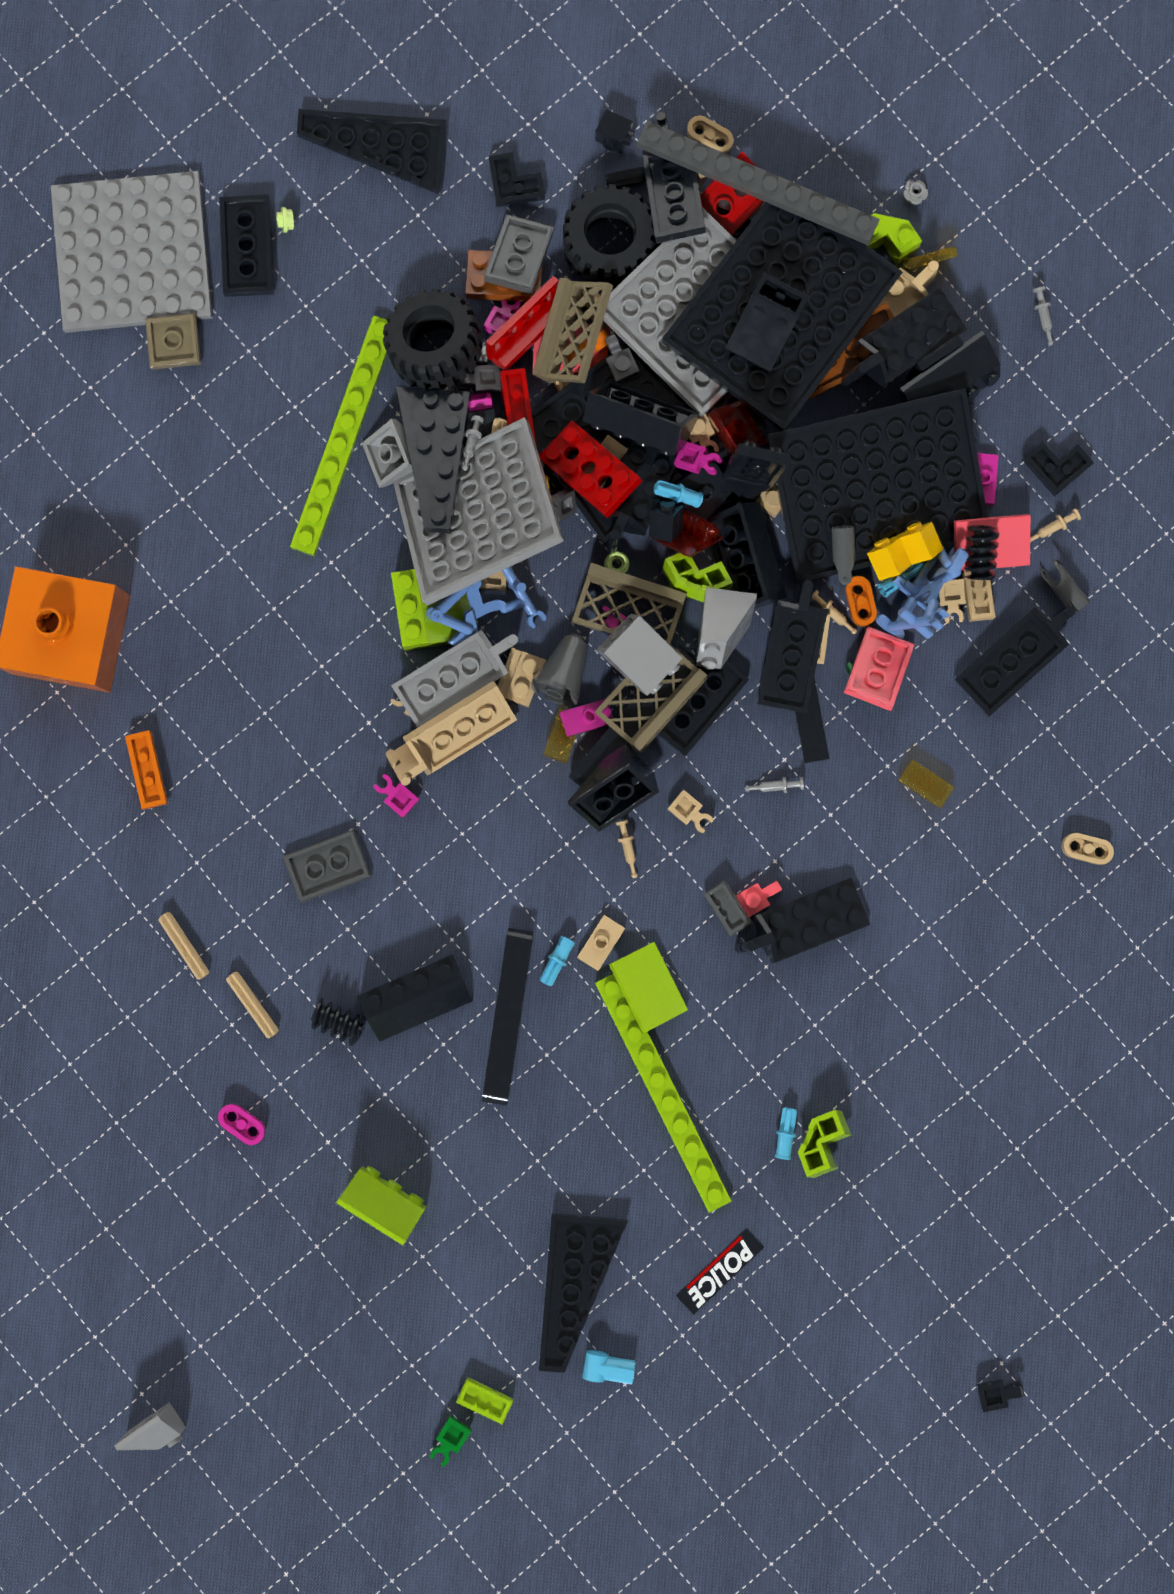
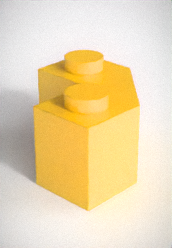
(908, 548)

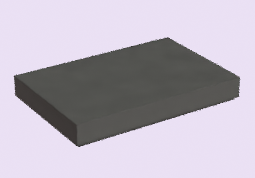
(519, 254)
(326, 866)

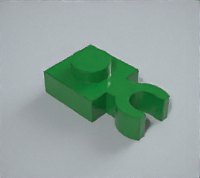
(451, 1438)

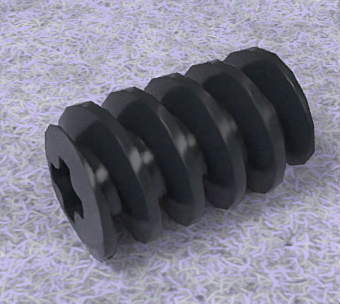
(982, 553)
(337, 1022)

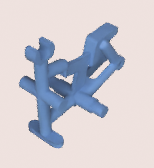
(918, 595)
(468, 626)

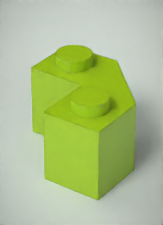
(897, 237)
(685, 577)
(815, 1151)

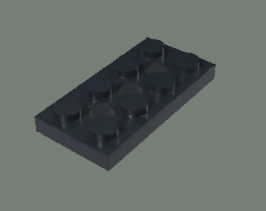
(260, 255)
(701, 719)

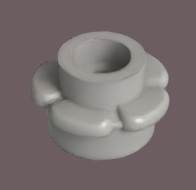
(913, 198)

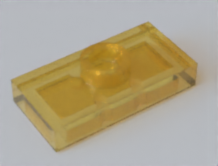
(926, 258)
(558, 744)
(926, 784)

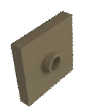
(173, 341)

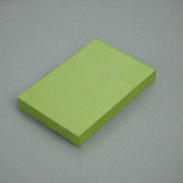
(648, 987)

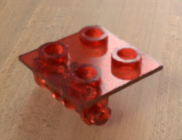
(695, 536)

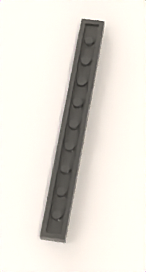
(757, 182)

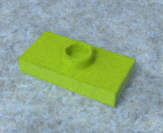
(484, 1400)

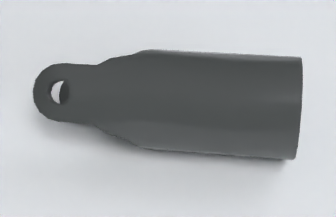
(843, 551)
(1067, 589)

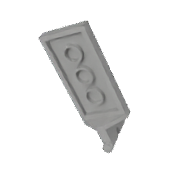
(452, 676)

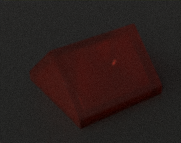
(734, 426)

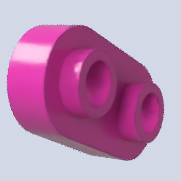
(242, 1124)

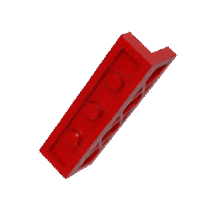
(522, 328)
(516, 397)

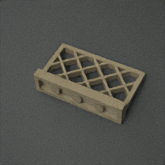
(561, 328)
(630, 586)
(663, 713)

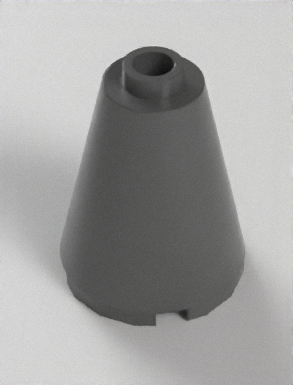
(563, 671)

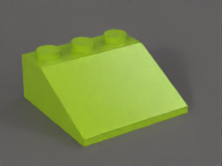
(414, 626)
(382, 1204)

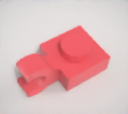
(755, 898)

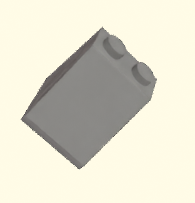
(722, 625)
(640, 654)

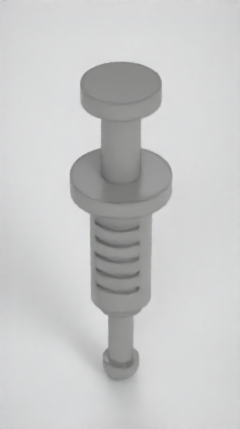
(1044, 313)
(472, 437)
(776, 785)

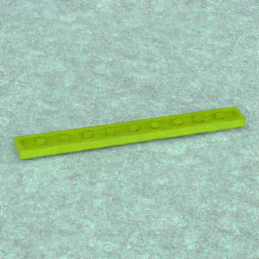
(341, 440)
(664, 1096)

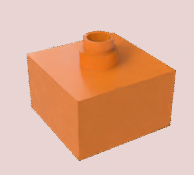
(63, 629)

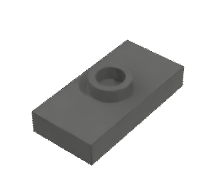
(727, 908)

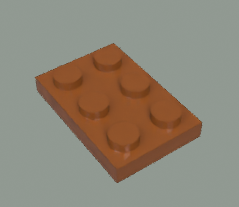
(478, 289)

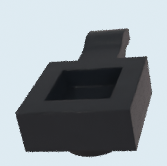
(994, 1394)

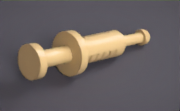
(1058, 524)
(834, 613)
(627, 846)

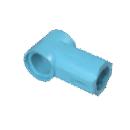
(602, 1367)

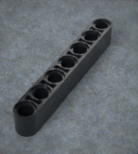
(611, 740)
(507, 1016)

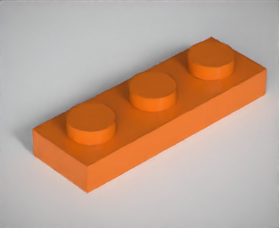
(146, 770)

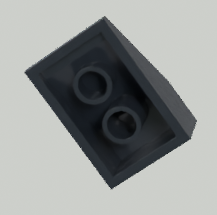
(614, 789)

